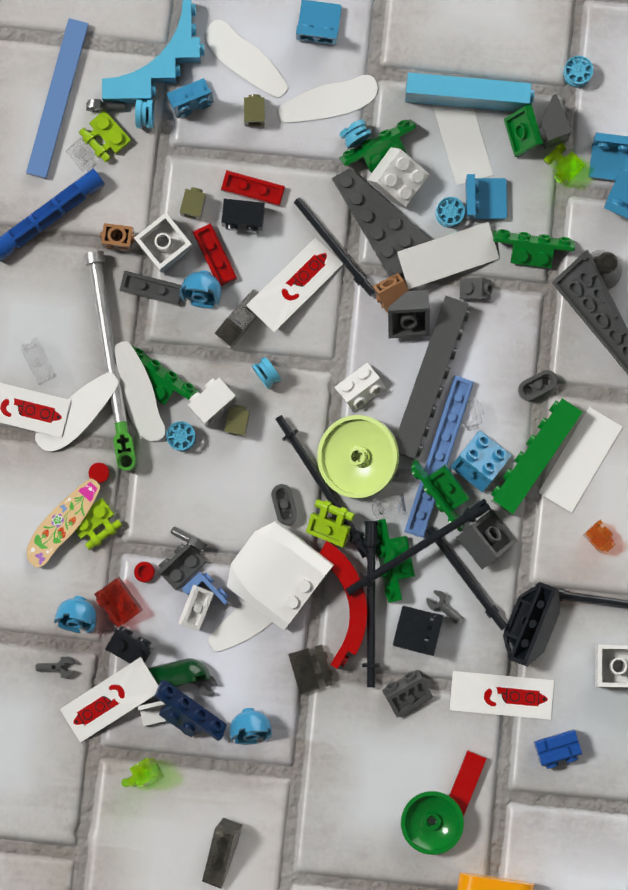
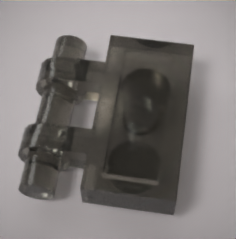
(304, 670)

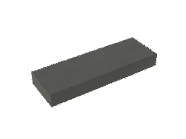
(151, 288)

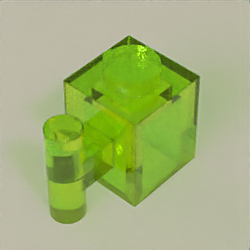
(568, 167)
(143, 774)

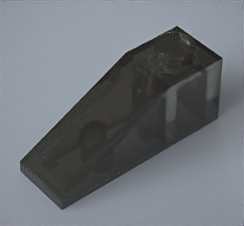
(237, 322)
(221, 852)

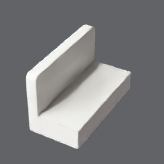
(195, 608)
(150, 713)

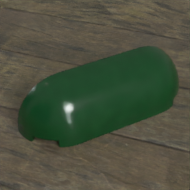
(180, 672)

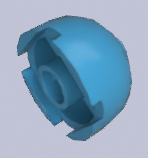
(201, 289)
(76, 615)
(250, 726)

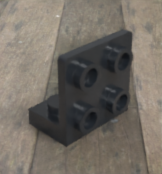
(418, 630)
(127, 646)

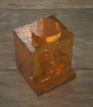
(600, 537)

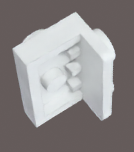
(360, 387)

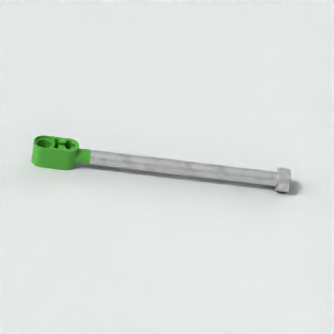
(95, 261)

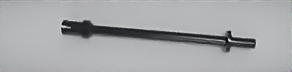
(469, 515)
(356, 537)
(371, 541)

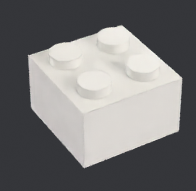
(398, 177)
(163, 243)
(212, 401)
(611, 665)

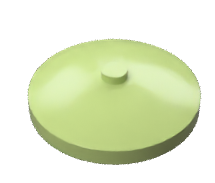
(358, 456)

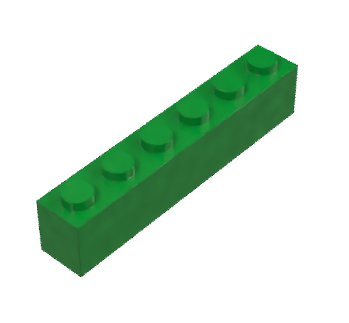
(536, 457)

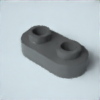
(537, 386)
(284, 504)

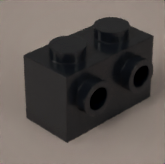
(243, 215)

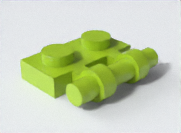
(109, 131)
(97, 515)
(329, 529)

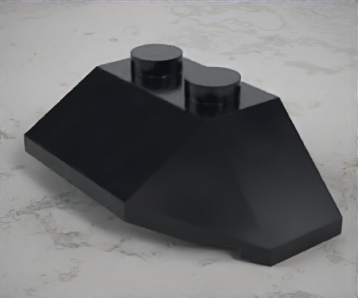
(531, 623)

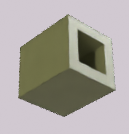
(254, 110)
(193, 203)
(237, 421)

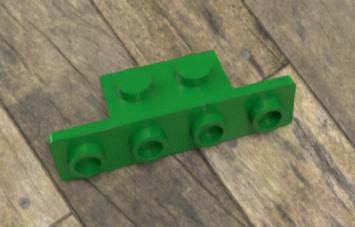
(375, 149)
(533, 249)
(163, 380)
(443, 488)
(387, 551)

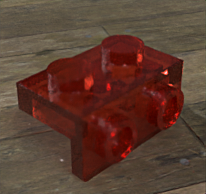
(118, 602)

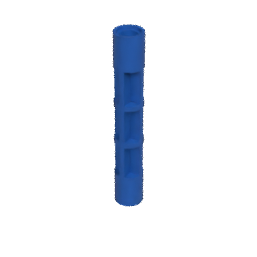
(49, 212)

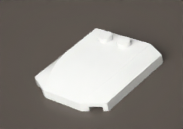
(277, 573)

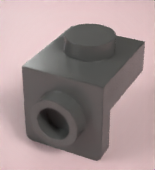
(475, 288)

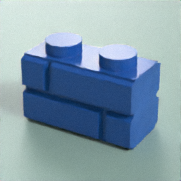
(558, 748)

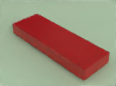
(252, 188)
(214, 254)
(467, 779)

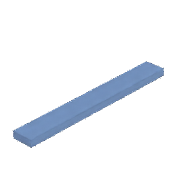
(57, 98)
(439, 452)

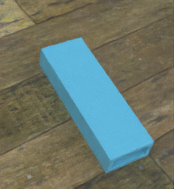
(467, 92)

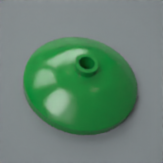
(428, 837)

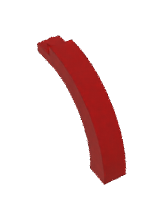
(357, 603)

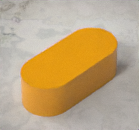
(473, 881)

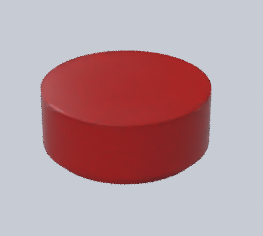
(99, 472)
(144, 572)

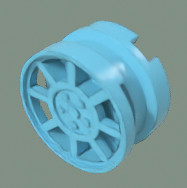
(578, 71)
(141, 114)
(355, 133)
(450, 212)
(269, 372)
(181, 436)

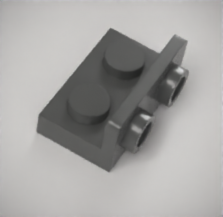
(181, 565)
(407, 693)

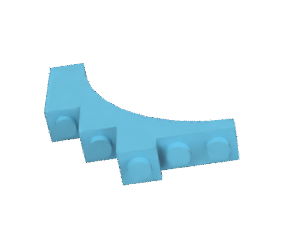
(162, 69)

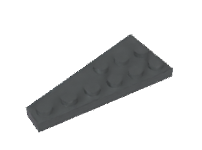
(379, 221)
(591, 300)

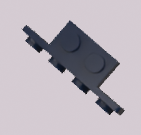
(187, 714)

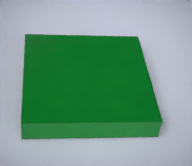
(523, 131)

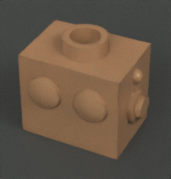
(109, 235)
(390, 290)

